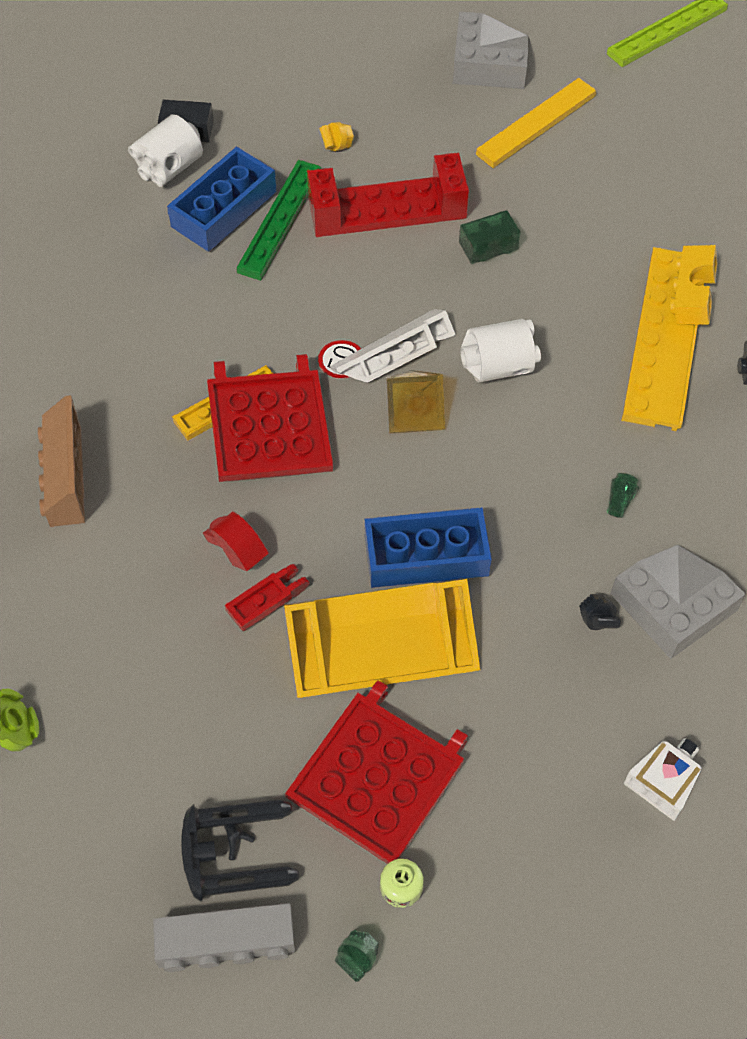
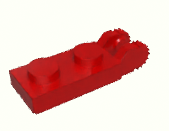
(265, 597)

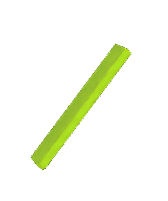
(665, 30)

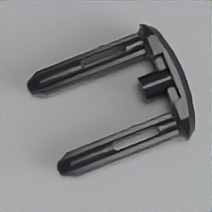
(196, 852)

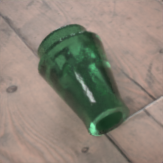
(621, 494)

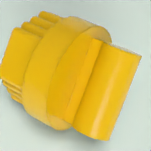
(336, 136)

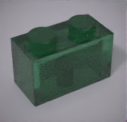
(489, 237)

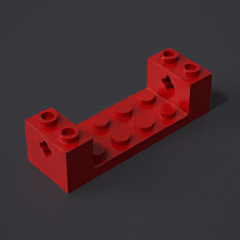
(390, 203)

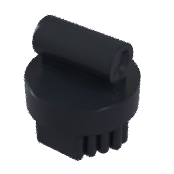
(599, 613)

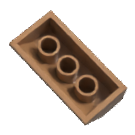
(61, 465)

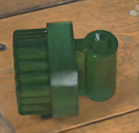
(357, 954)

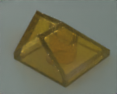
(415, 402)

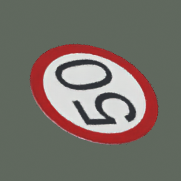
(333, 353)

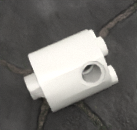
(166, 150)
(500, 350)

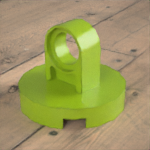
(17, 722)

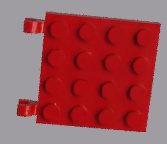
(269, 423)
(376, 776)

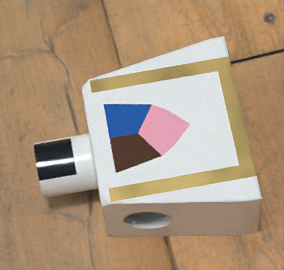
(666, 776)

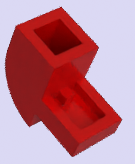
(237, 540)

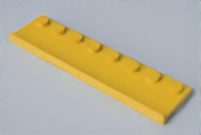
(661, 352)

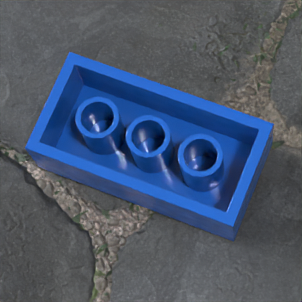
(222, 198)
(427, 547)

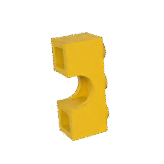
(694, 302)

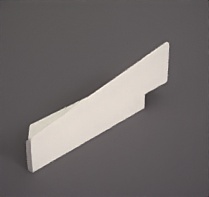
(397, 347)

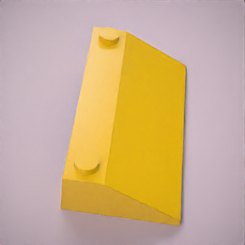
(381, 637)

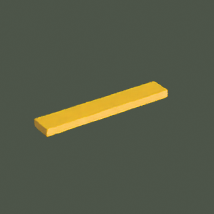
(535, 122)

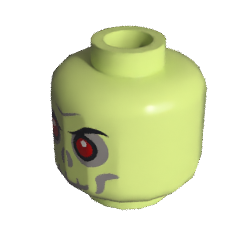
(403, 893)

